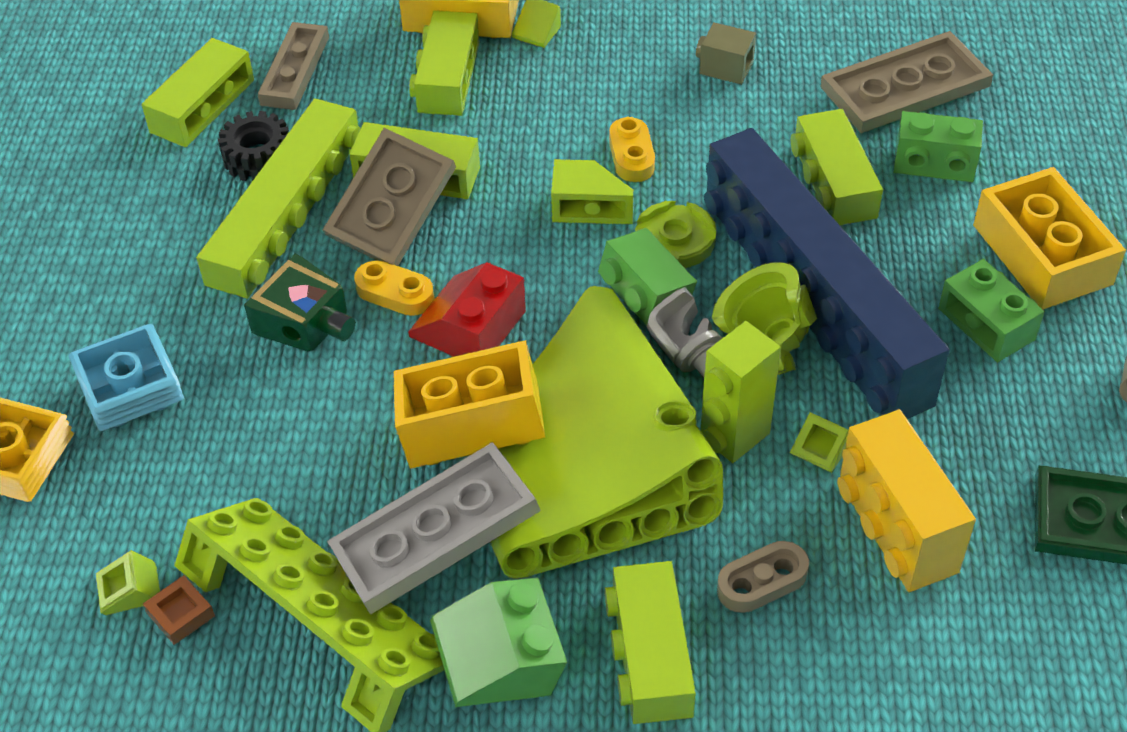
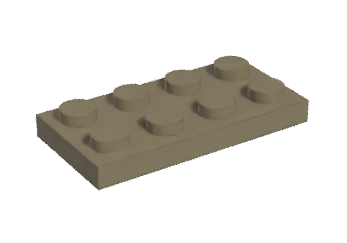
(906, 80)

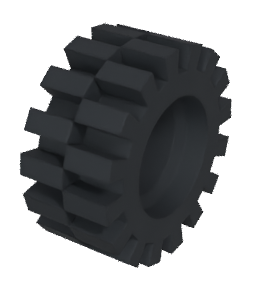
(246, 133)

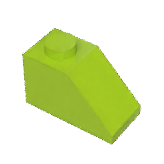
(589, 194)

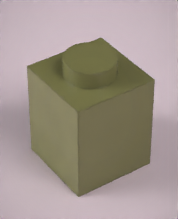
(726, 53)

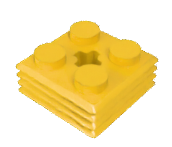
(29, 447)

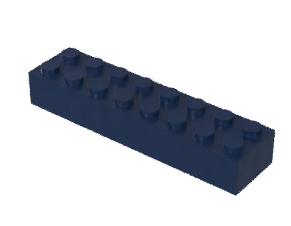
(857, 309)

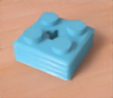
(126, 377)

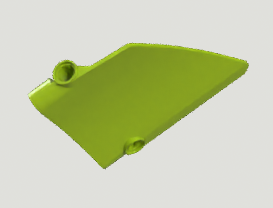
(617, 447)

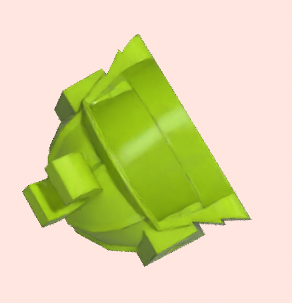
(772, 303)

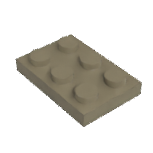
(389, 198)

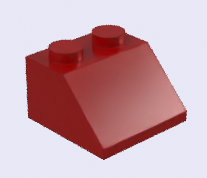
(472, 311)

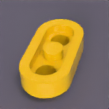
(632, 149)
(390, 287)

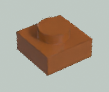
(178, 610)

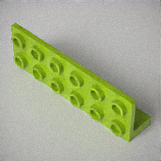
(311, 585)

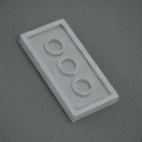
(433, 527)

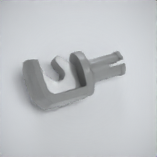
(670, 327)

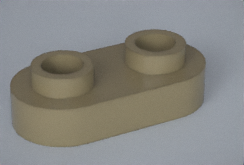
(759, 577)

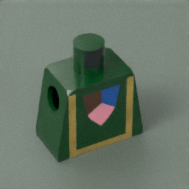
(299, 307)

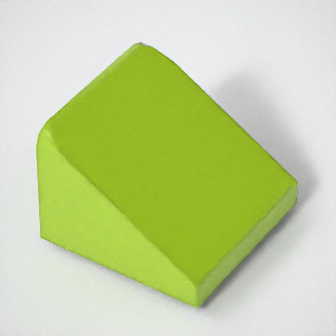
(537, 22)
(820, 442)
(126, 583)

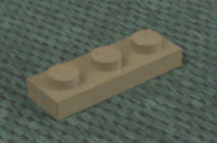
(293, 66)

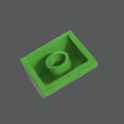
(499, 644)

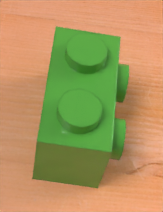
(932, 143)
(642, 271)
(991, 310)

